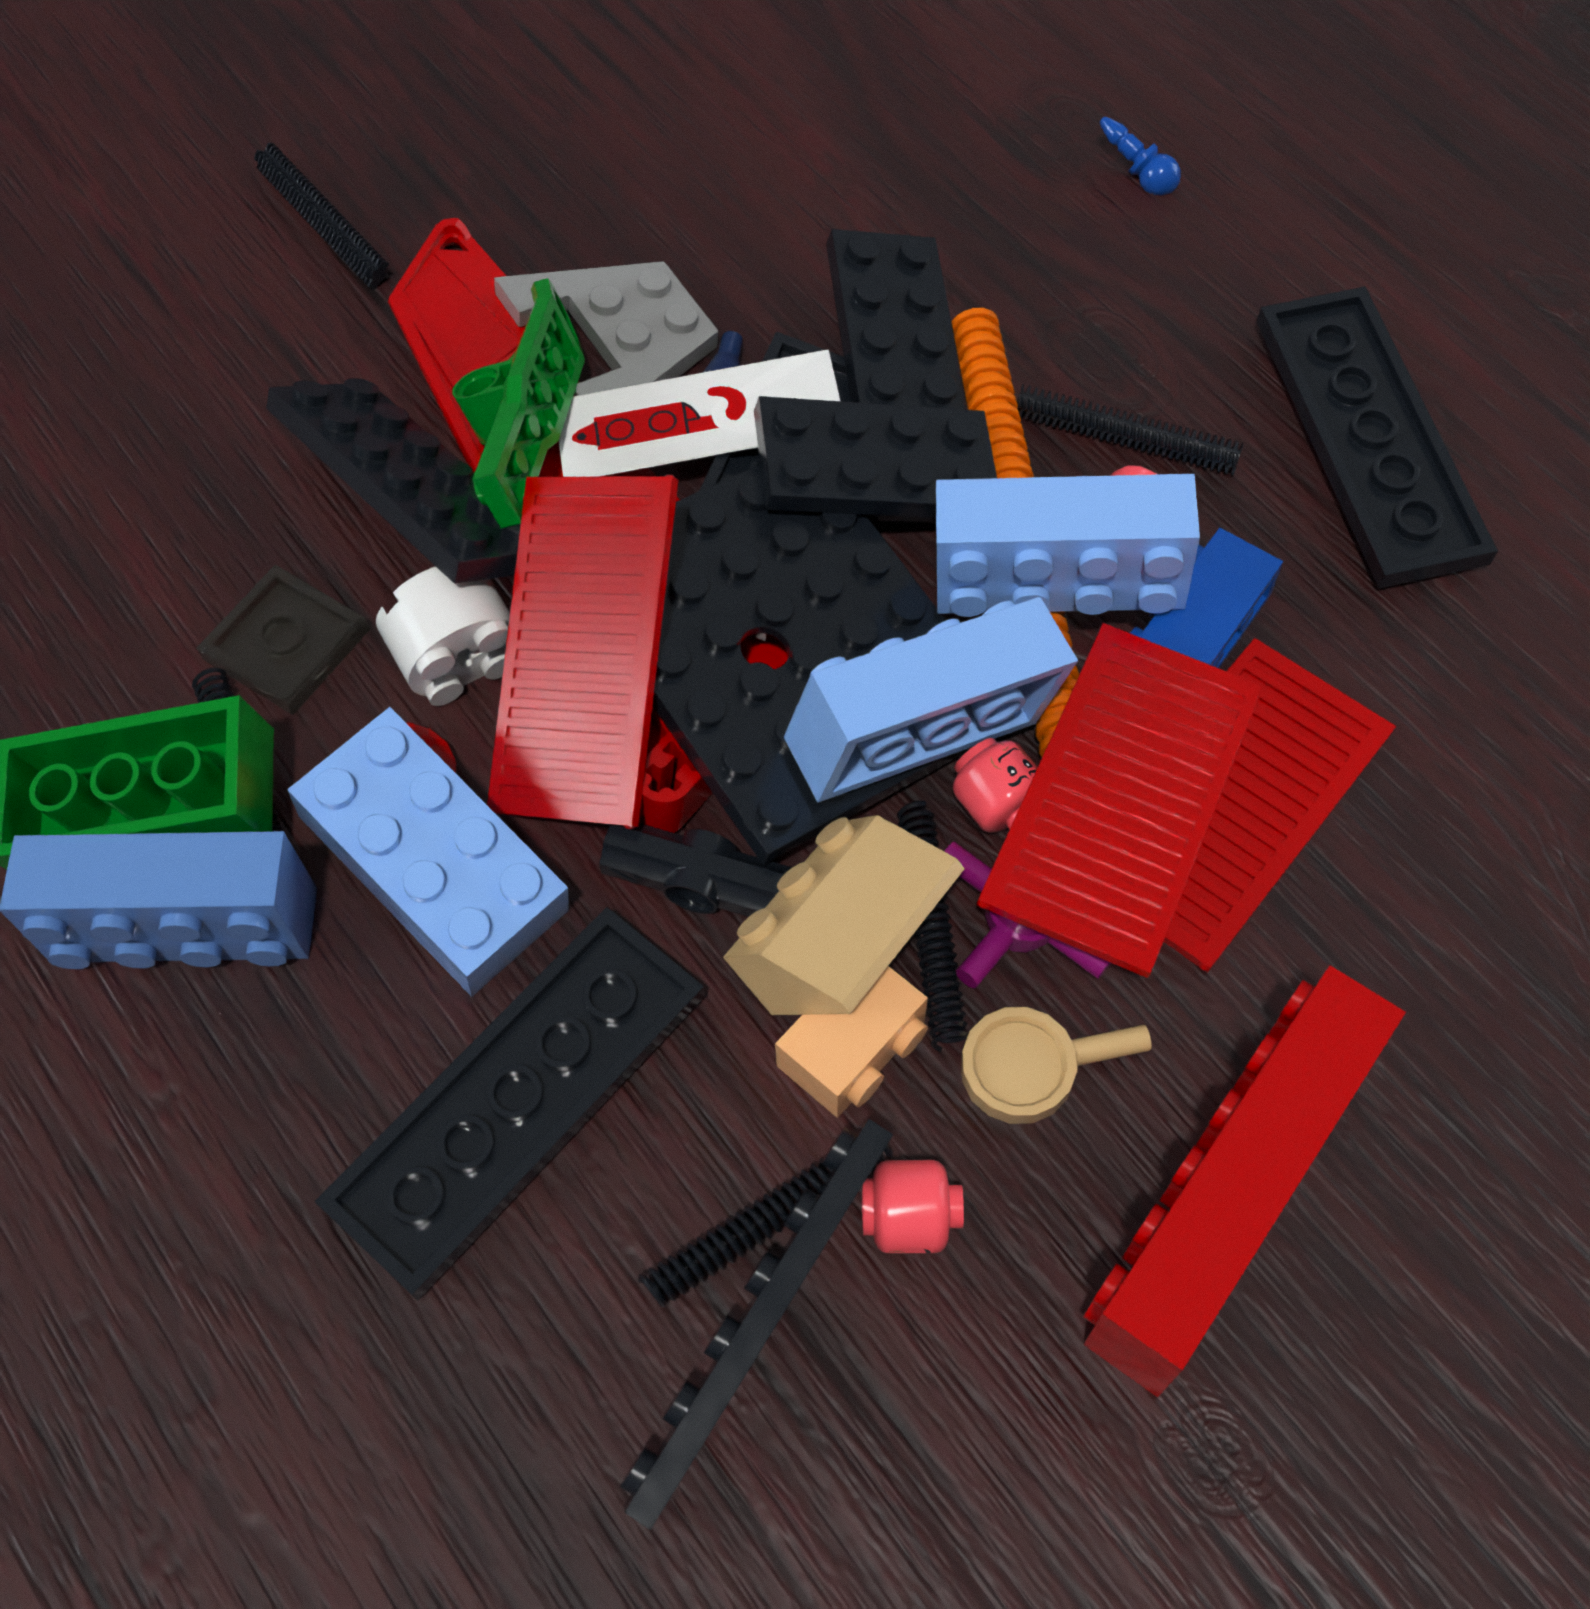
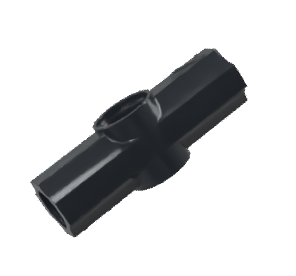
(691, 870)

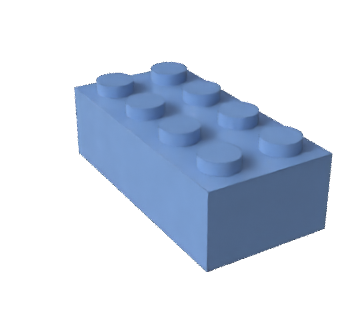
(160, 898)

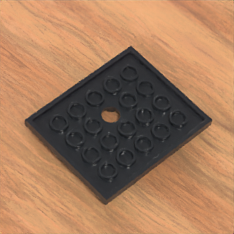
(819, 588)

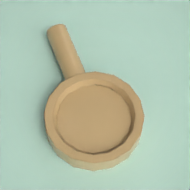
(1024, 1063)

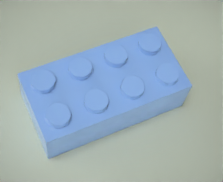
(1066, 540)
(927, 696)
(430, 850)

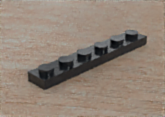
(738, 1343)

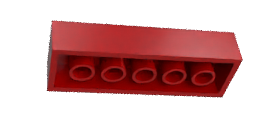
(1238, 1179)

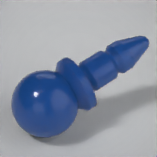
(1157, 172)

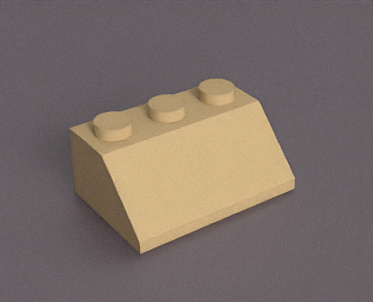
(840, 917)

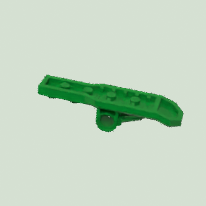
(522, 404)

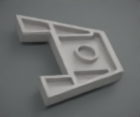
(630, 313)

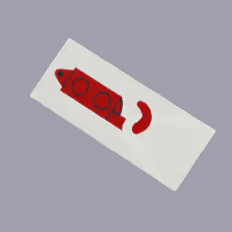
(684, 415)

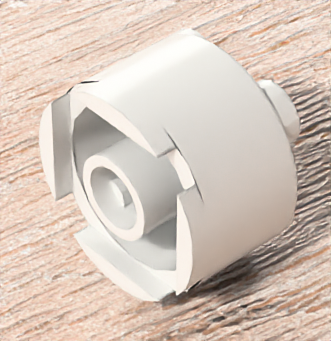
(445, 634)

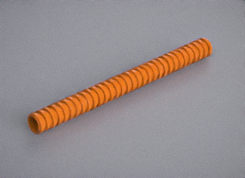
(990, 390)

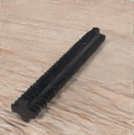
(322, 216)
(1126, 430)

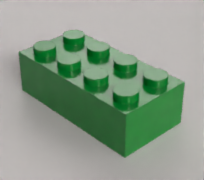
(141, 774)

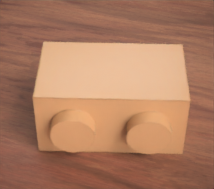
(842, 1054)

